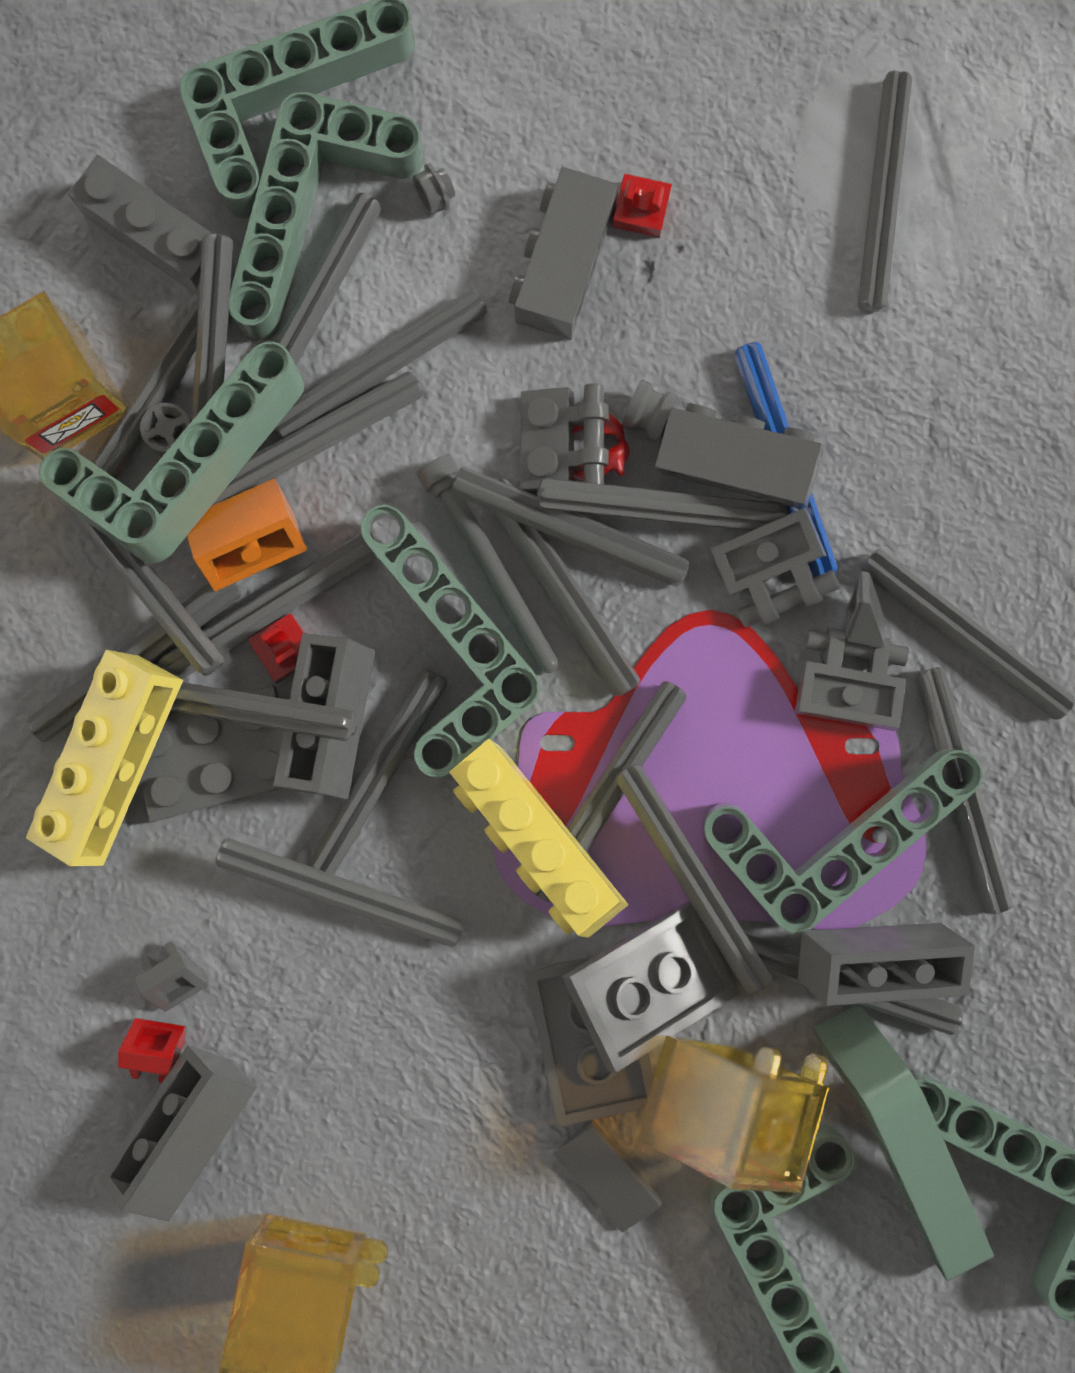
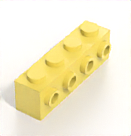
(103, 759)
(538, 839)

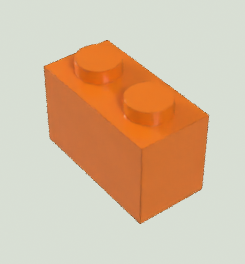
(245, 535)

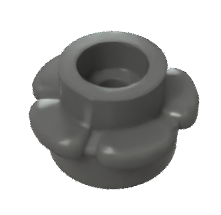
(434, 188)

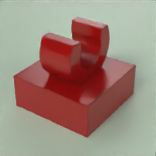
(641, 205)
(279, 647)
(151, 1048)

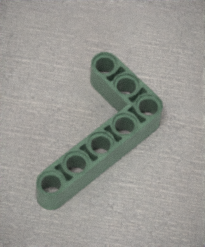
(272, 62)
(297, 193)
(184, 462)
(458, 635)
(845, 846)
(907, 1139)
(1031, 1163)
(775, 1270)

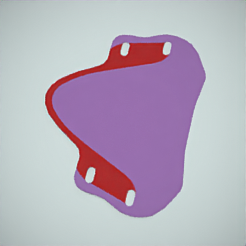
(726, 745)

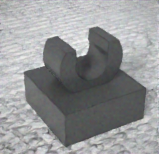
(171, 979)

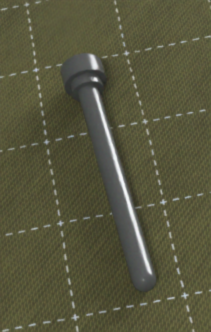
(438, 478)

